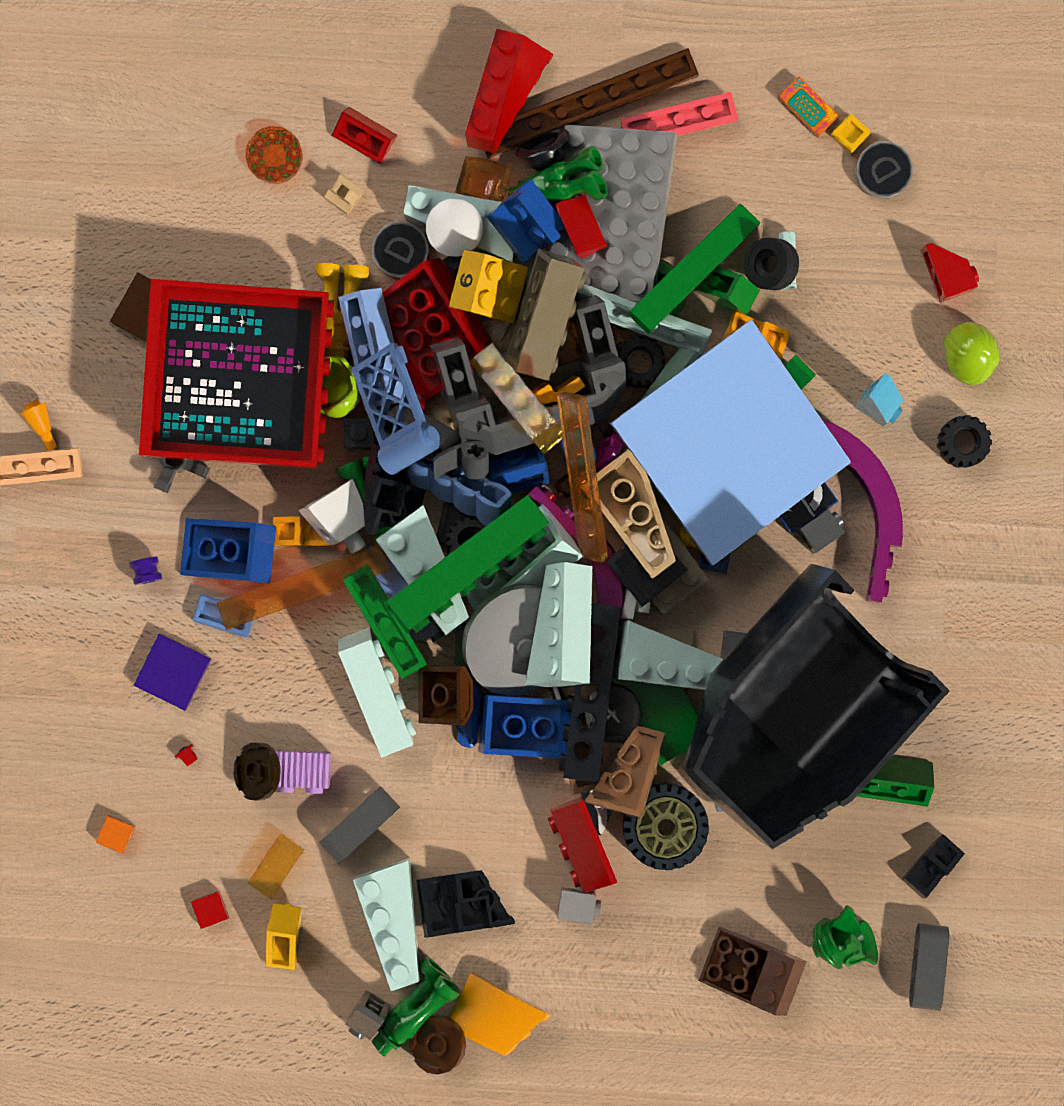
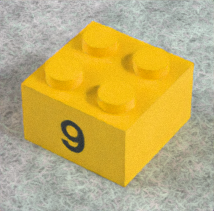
(488, 286)

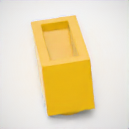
(283, 936)

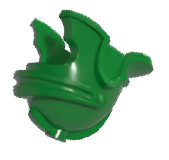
(844, 940)

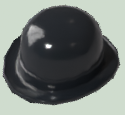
(545, 149)

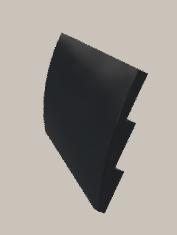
(387, 496)
(459, 904)

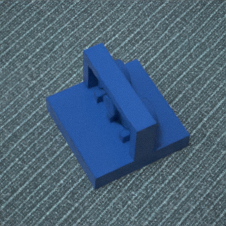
(526, 221)
(519, 468)

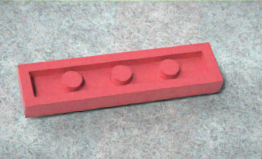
(687, 117)

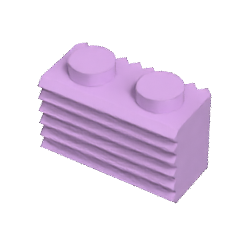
(304, 770)

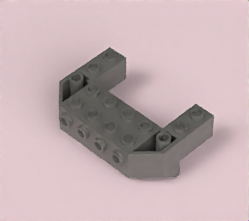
(482, 415)

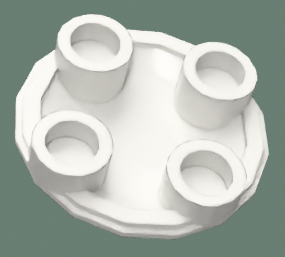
(454, 227)

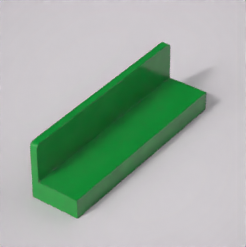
(393, 638)
(902, 782)

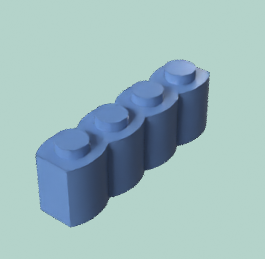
(473, 497)

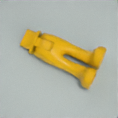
(353, 277)

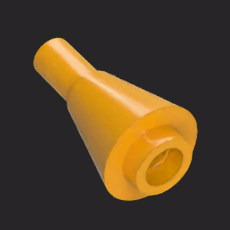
(38, 419)

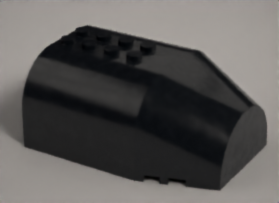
(803, 712)

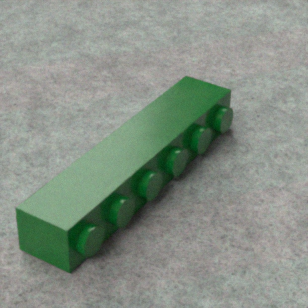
(467, 564)

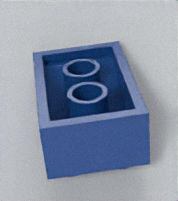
(228, 550)
(522, 726)

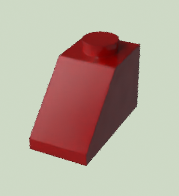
(949, 272)

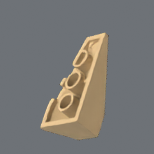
(634, 513)

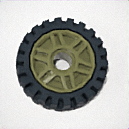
(685, 839)

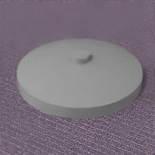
(501, 639)

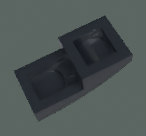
(933, 866)

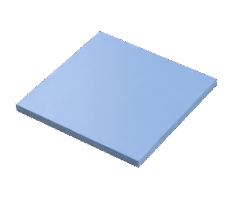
(731, 442)

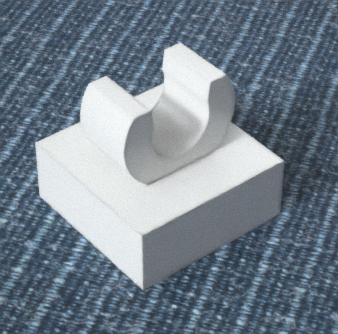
(630, 606)

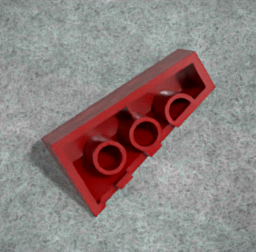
(507, 79)

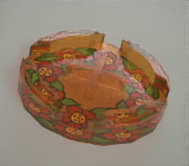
(274, 155)

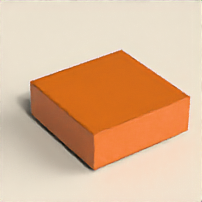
(115, 834)

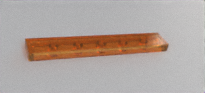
(582, 476)
(298, 587)

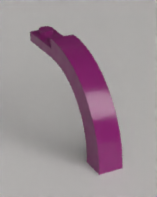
(884, 504)
(607, 583)

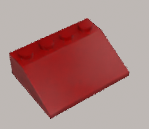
(422, 317)

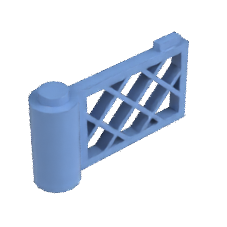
(414, 439)

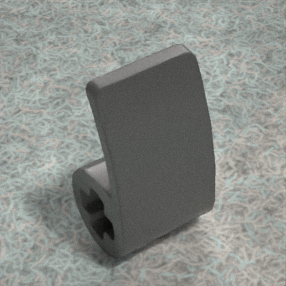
(471, 456)

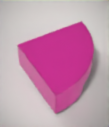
(608, 450)

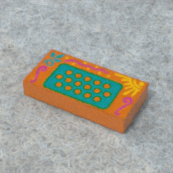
(808, 106)

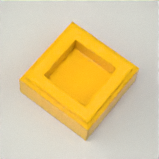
(850, 133)

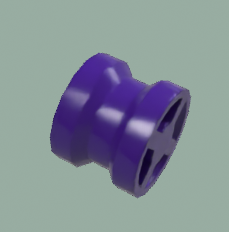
(145, 570)

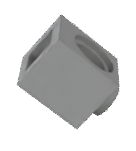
(578, 906)

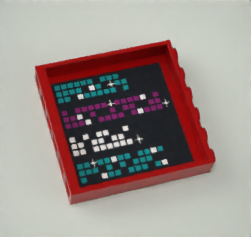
(235, 374)

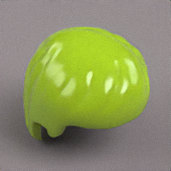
(971, 353)
(342, 388)

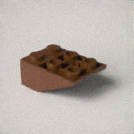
(752, 971)

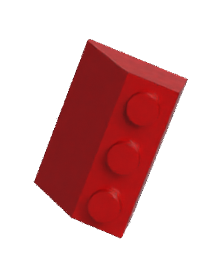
(581, 845)

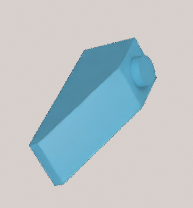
(881, 401)

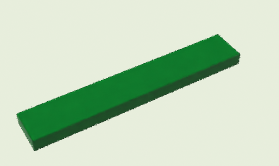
(693, 268)

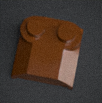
(444, 695)

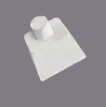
(338, 516)

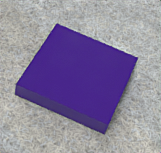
(172, 672)

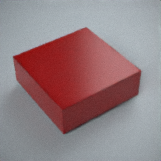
(210, 909)

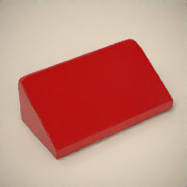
(364, 134)
(581, 226)

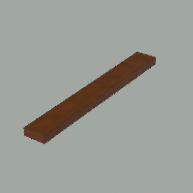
(599, 99)

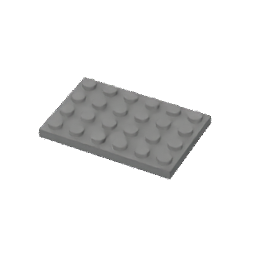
(632, 214)

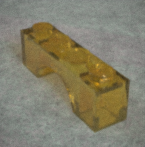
(517, 398)

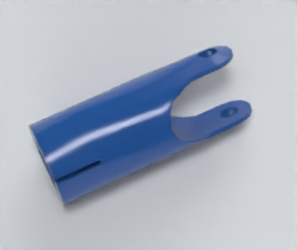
(469, 731)

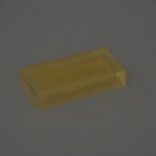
(275, 866)

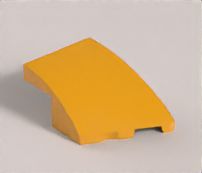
(495, 1015)

